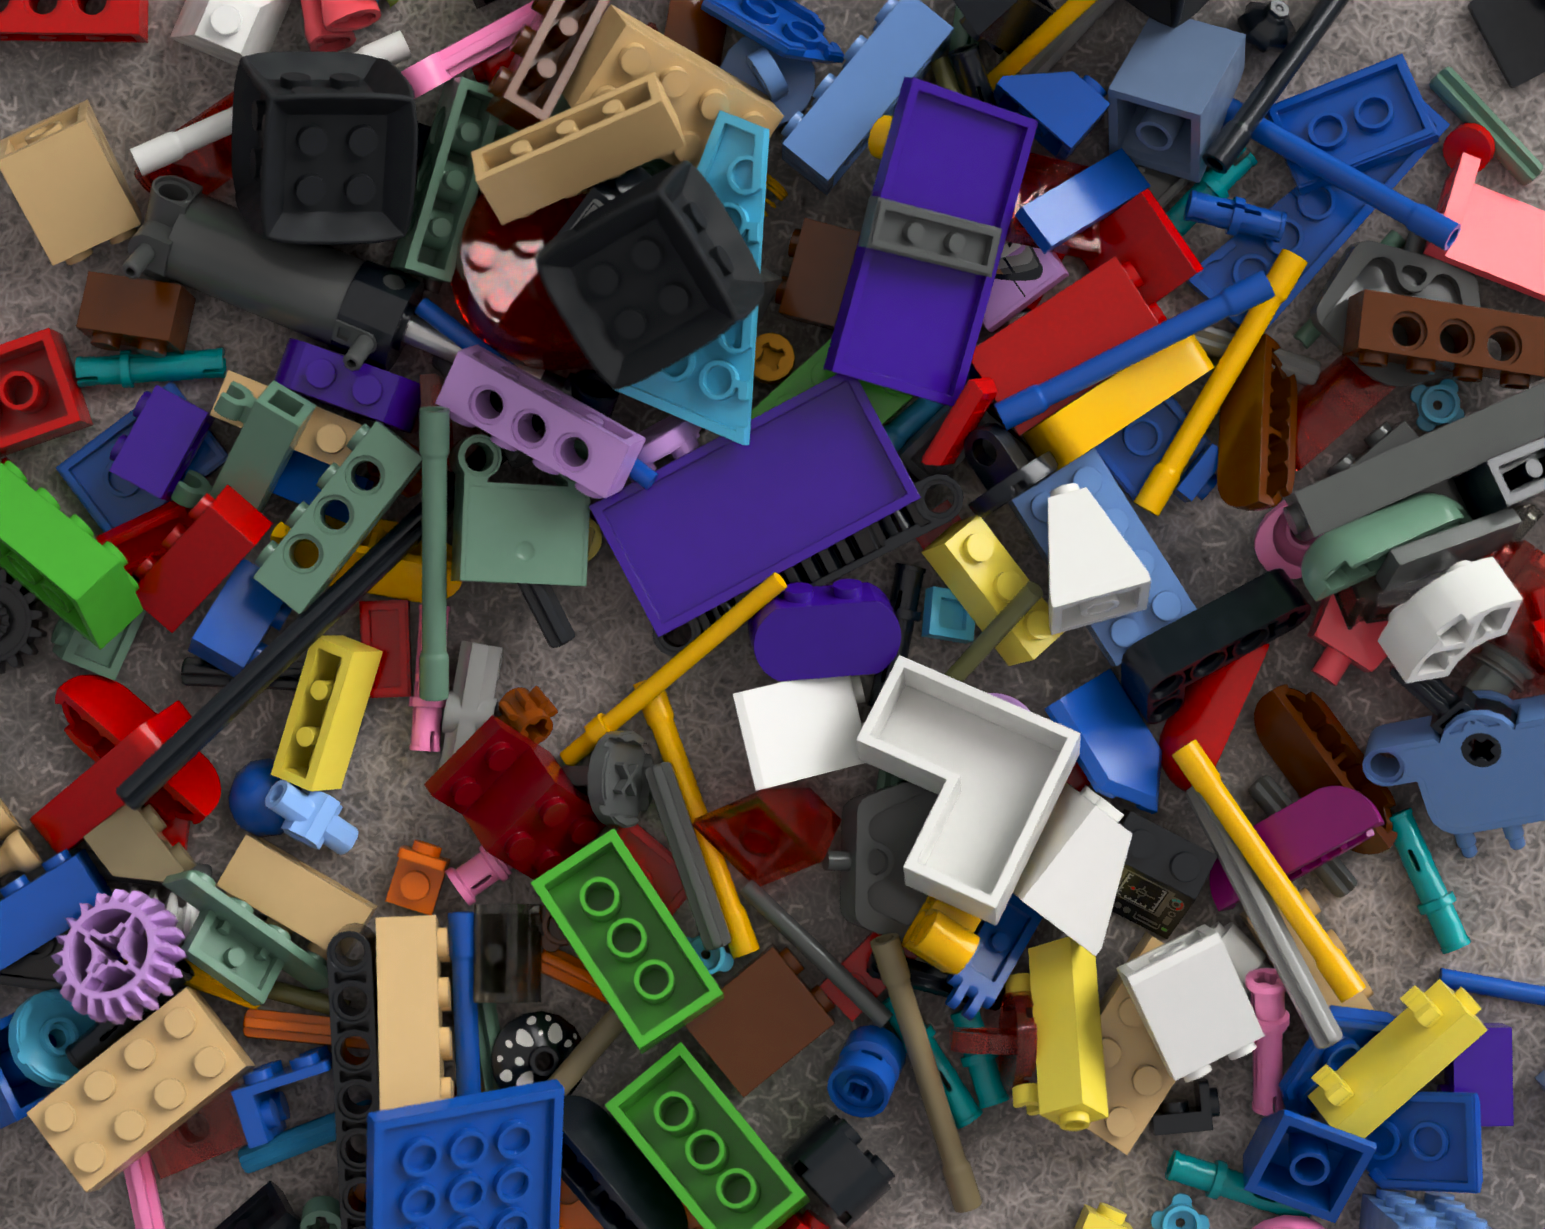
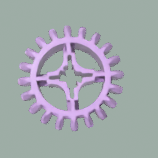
(142, 935)

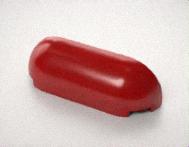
(1209, 713)
(104, 714)

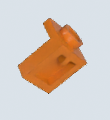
(418, 877)

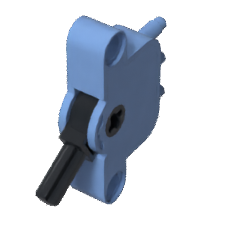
(1472, 759)

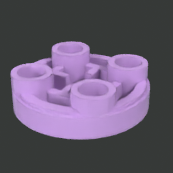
(666, 437)

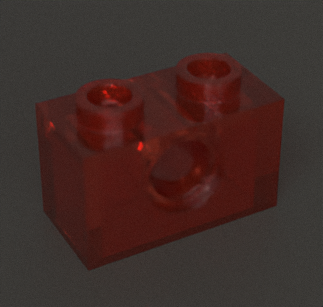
(184, 1149)

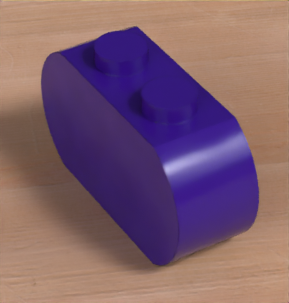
(363, 392)
(825, 631)

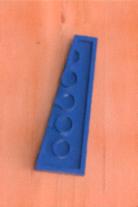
(1313, 230)

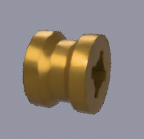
(773, 366)

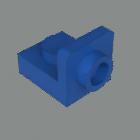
(1199, 476)

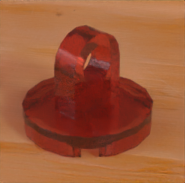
(1013, 1040)

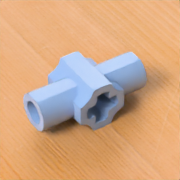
(311, 817)

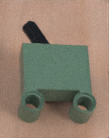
(520, 534)

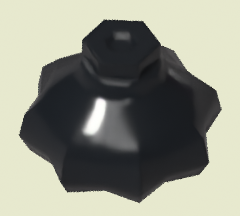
(1267, 25)

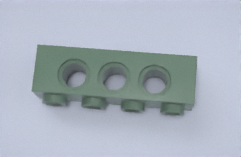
(446, 181)
(397, 466)

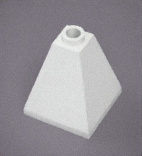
(1089, 564)

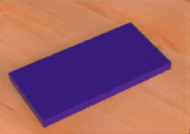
(911, 319)
(747, 511)

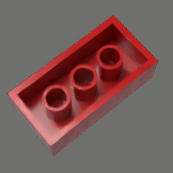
(38, 392)

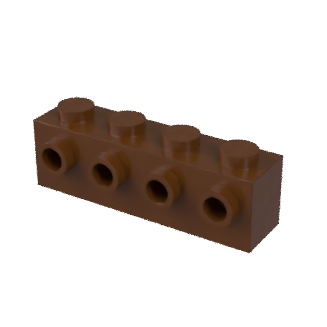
(543, 60)

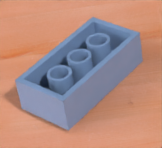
(868, 87)
(1166, 596)
(1397, 1211)

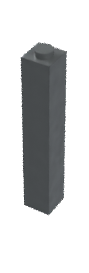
(1417, 464)

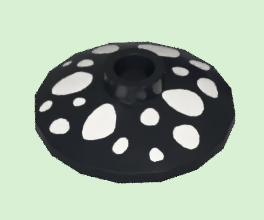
(523, 1040)

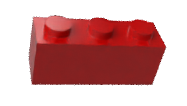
(198, 556)

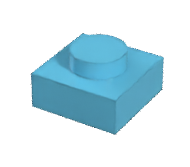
(946, 617)

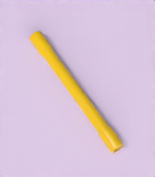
(1167, 472)
(660, 719)
(1328, 958)

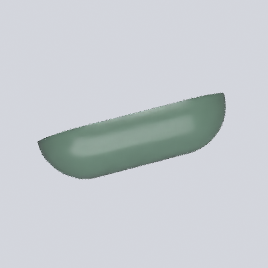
(1360, 547)

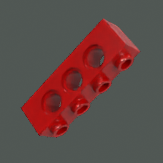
(118, 22)

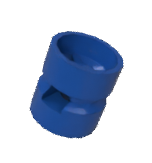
(866, 1071)

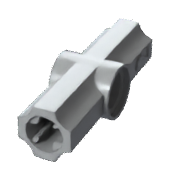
(472, 696)

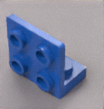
(261, 1107)

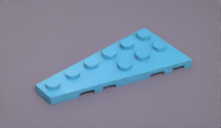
(717, 381)

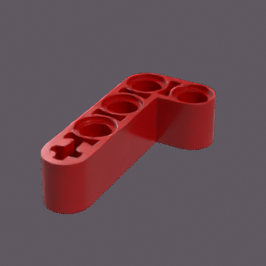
(93, 794)

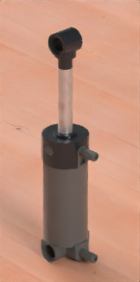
(303, 287)

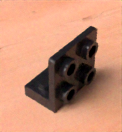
(1514, 36)

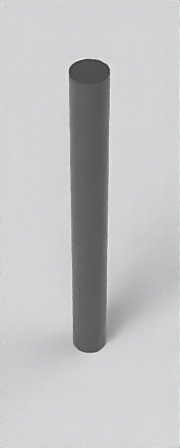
(816, 953)

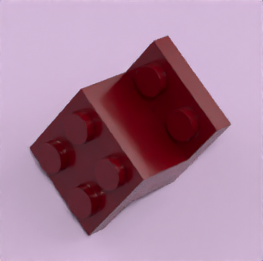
(515, 799)

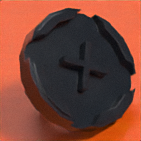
(1005, 475)

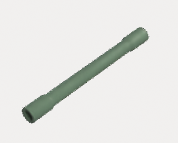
(434, 450)

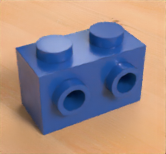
(238, 621)

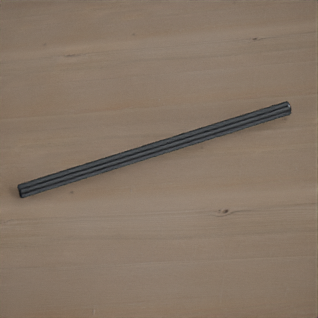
(285, 649)

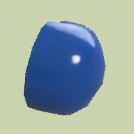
(248, 799)

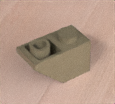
(135, 847)

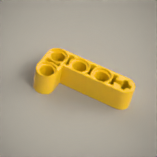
(1118, 402)
(943, 936)

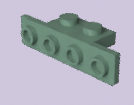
(238, 945)

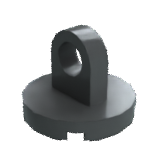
(615, 778)

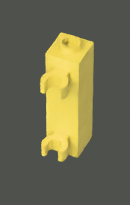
(1069, 1036)
(1398, 1059)

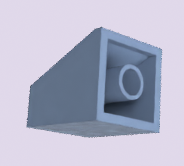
(1174, 95)

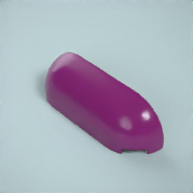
(1307, 835)

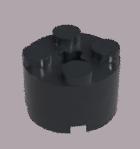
(837, 1169)

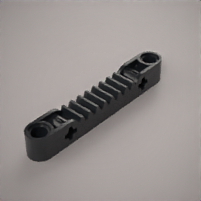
(847, 554)

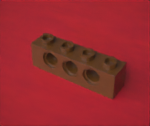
(1372, 341)

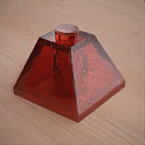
(771, 832)

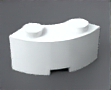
(1449, 619)

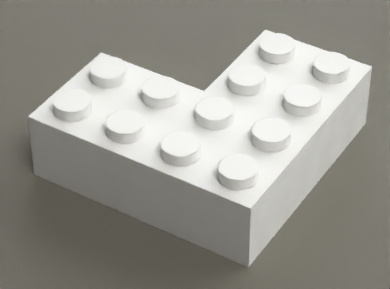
(993, 776)

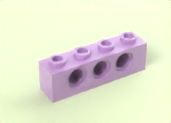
(609, 444)

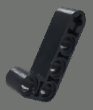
(1208, 639)

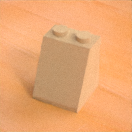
(69, 184)

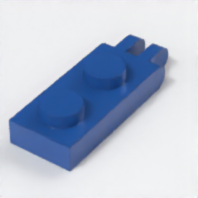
(994, 958)

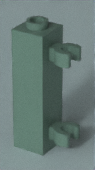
(261, 449)

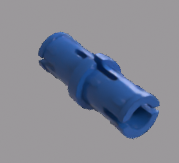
(1235, 216)

